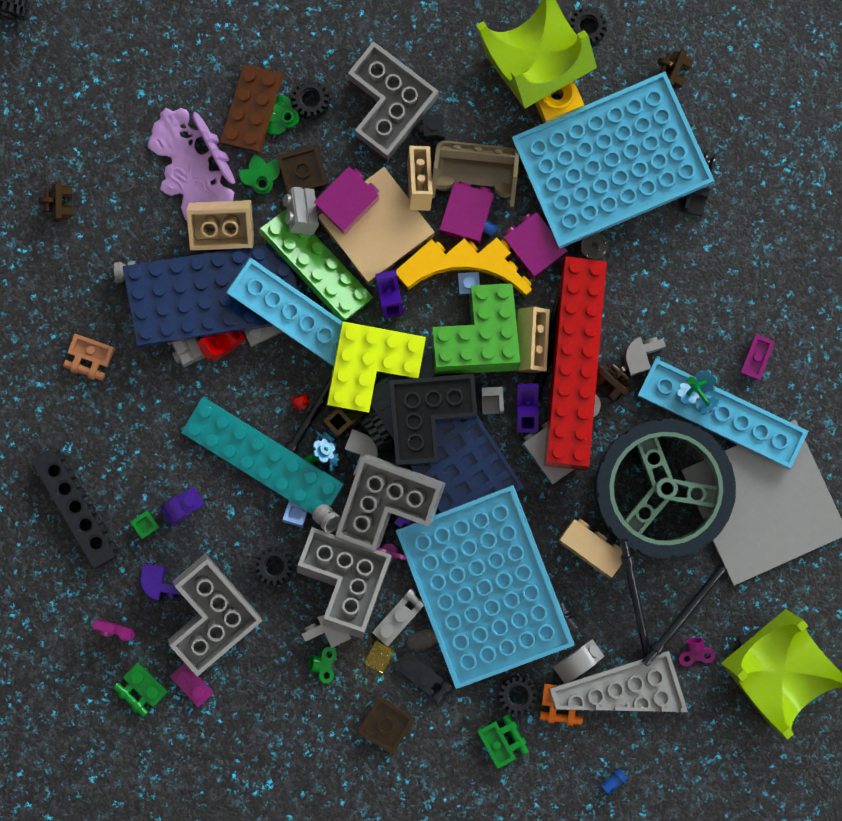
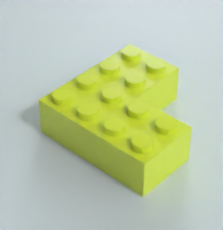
(361, 354)

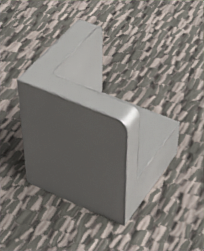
(492, 400)

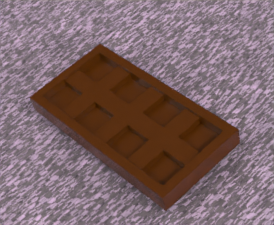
(252, 108)

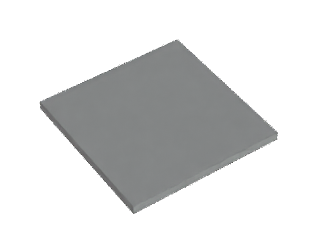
(774, 511)

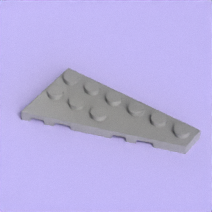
(625, 689)

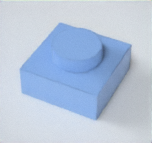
(466, 280)
(295, 515)

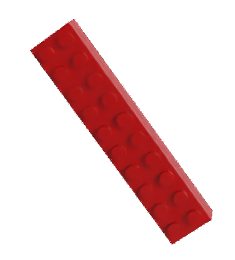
(575, 364)

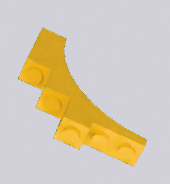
(491, 260)

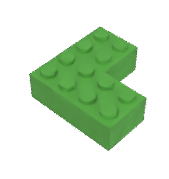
(487, 343)

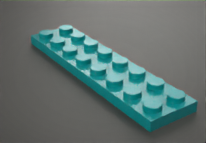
(261, 457)

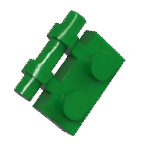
(145, 684)
(497, 745)

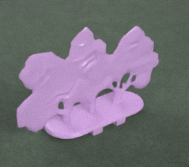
(189, 170)

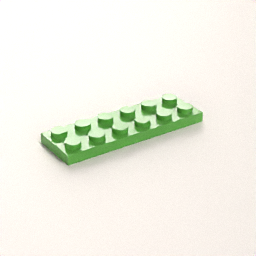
(317, 268)

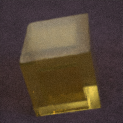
(379, 656)

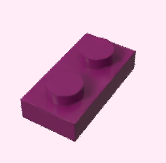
(757, 357)
(192, 685)

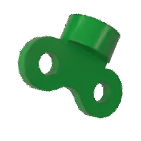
(323, 664)

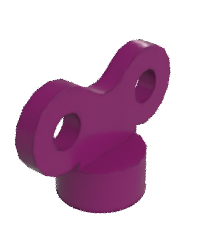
(391, 549)
(696, 652)

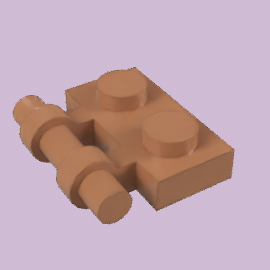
(89, 350)

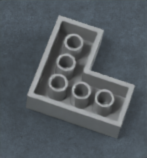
(399, 95)
(383, 490)
(353, 572)
(221, 617)

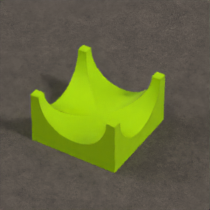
(538, 54)
(782, 671)

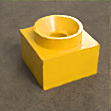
(551, 108)

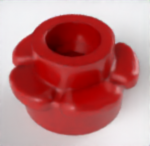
(300, 402)

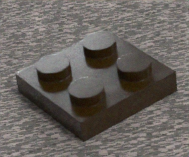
(303, 168)
(386, 725)

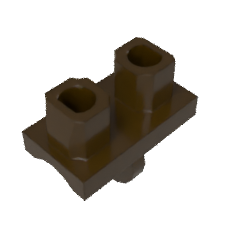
(672, 64)
(58, 193)
(619, 386)

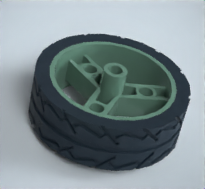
(718, 497)

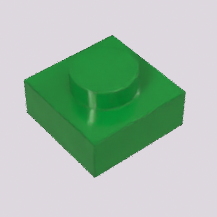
(145, 524)

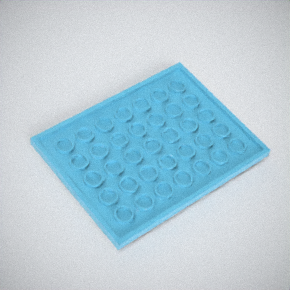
(613, 160)
(485, 587)

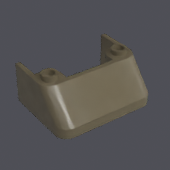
(477, 166)

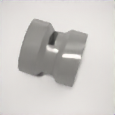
(118, 270)
(326, 518)

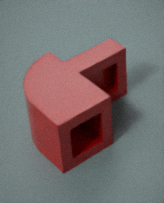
(219, 345)

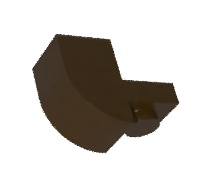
(341, 421)

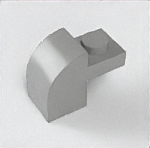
(635, 355)
(361, 445)
(334, 636)
(578, 661)

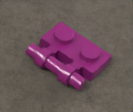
(108, 629)

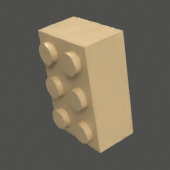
(220, 225)
(591, 548)

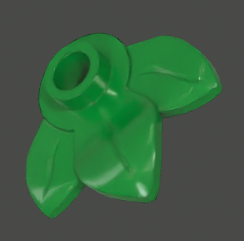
(278, 120)
(258, 172)

